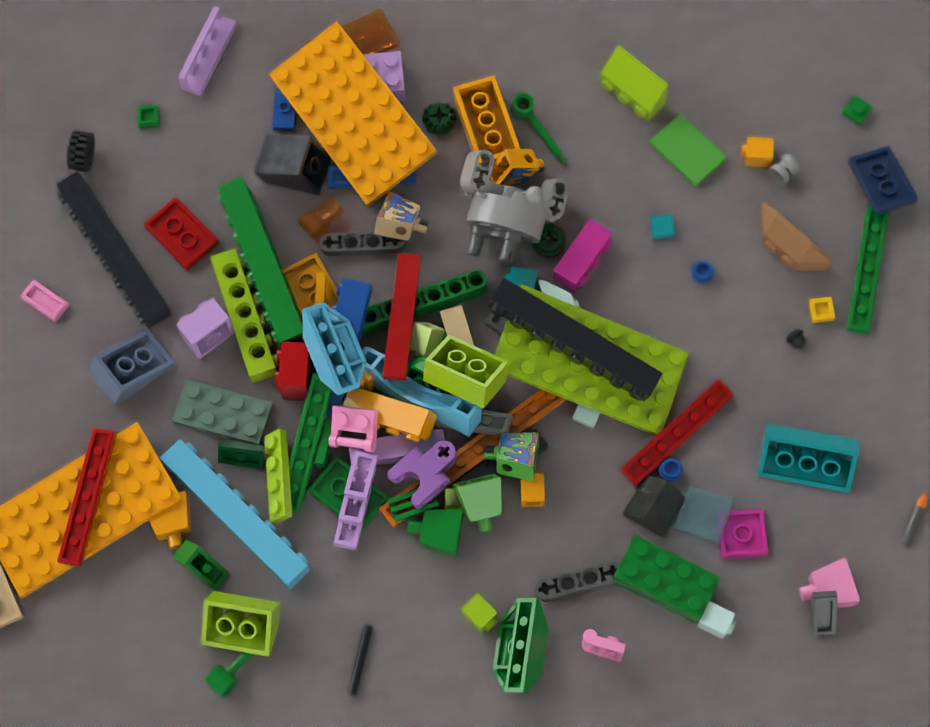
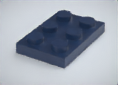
(882, 180)

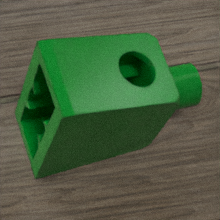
(439, 530)

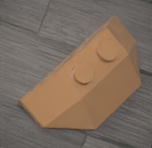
(790, 243)

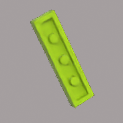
(278, 476)

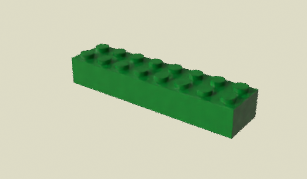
(262, 261)

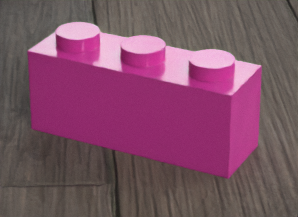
(583, 256)

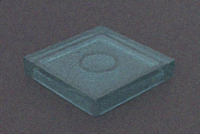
(704, 514)

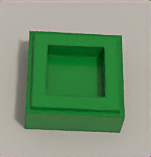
(148, 116)

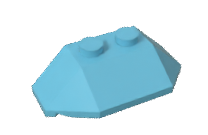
(333, 348)

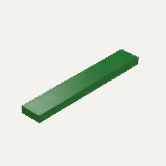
(867, 272)
(308, 440)

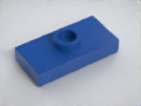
(283, 113)

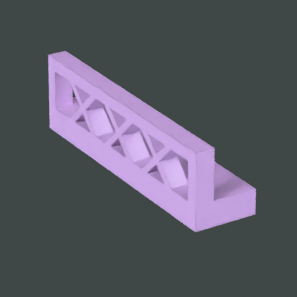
(206, 52)

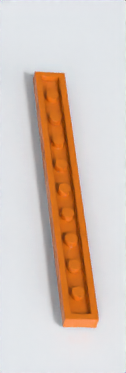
(472, 453)

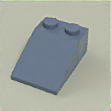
(130, 366)

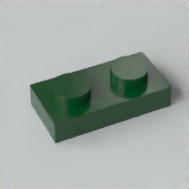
(241, 454)

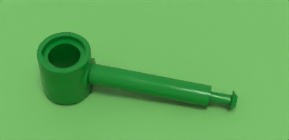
(527, 114)
(223, 679)

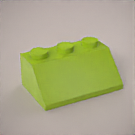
(634, 84)
(240, 623)

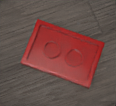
(181, 233)

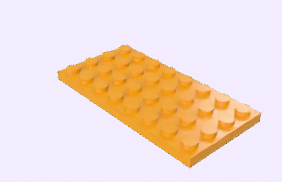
(353, 113)
(37, 518)

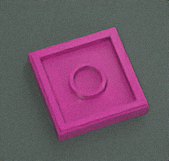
(744, 535)

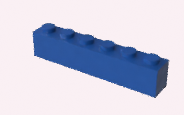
(352, 304)

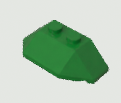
(521, 646)

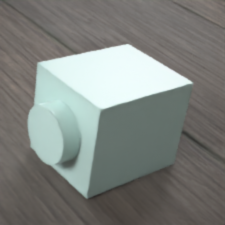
(717, 620)

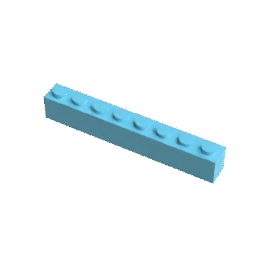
(235, 514)

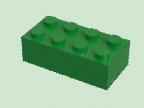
(666, 579)

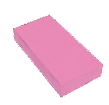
(44, 300)

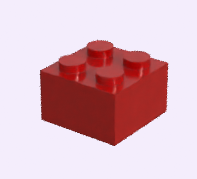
(294, 371)

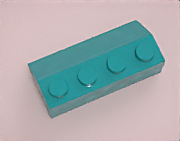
(808, 457)

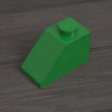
(200, 564)

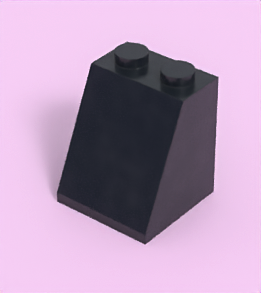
(293, 163)

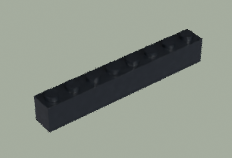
(113, 249)
(574, 340)

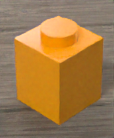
(758, 151)
(533, 491)

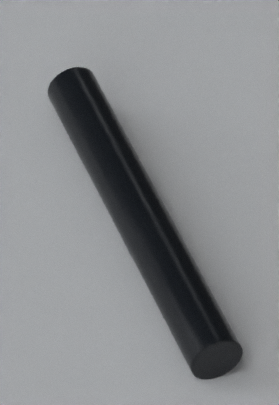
(360, 660)

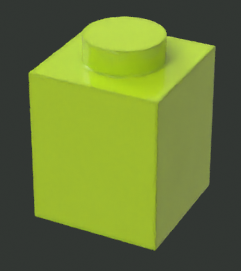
(480, 613)

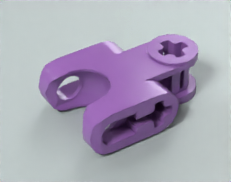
(427, 468)

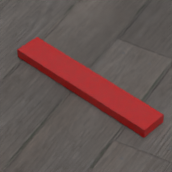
(402, 317)
(676, 432)
(87, 497)

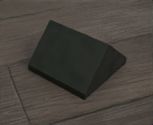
(654, 505)

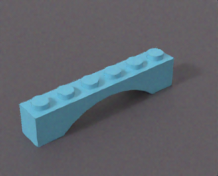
(449, 408)

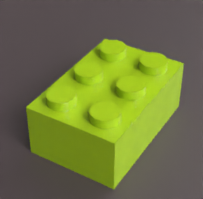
(465, 371)

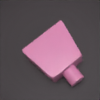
(833, 578)

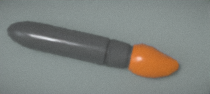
(914, 518)

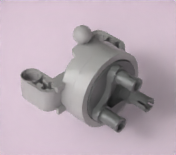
(507, 211)

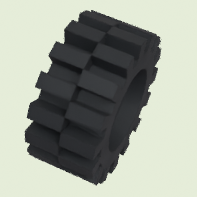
(80, 151)

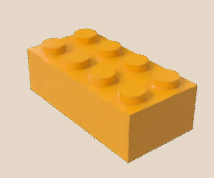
(485, 116)

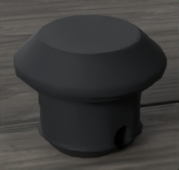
(796, 338)

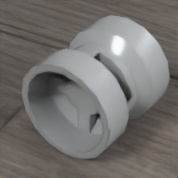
(784, 169)

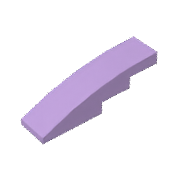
(394, 448)
(355, 500)

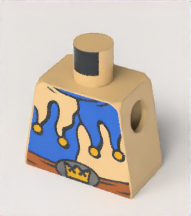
(399, 218)

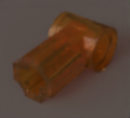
(316, 221)

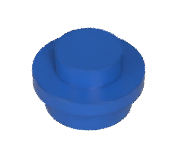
(702, 271)
(670, 469)

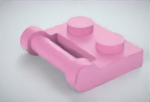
(354, 420)
(604, 647)

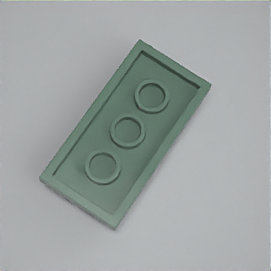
(222, 412)

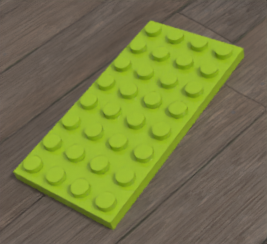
(555, 373)

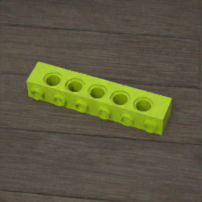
(257, 368)

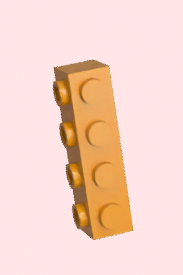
(394, 414)

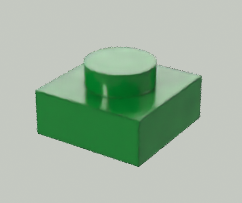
(857, 110)

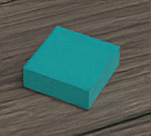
(662, 226)

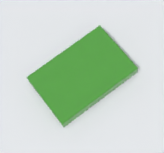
(687, 150)

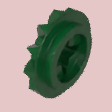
(447, 122)
(556, 235)

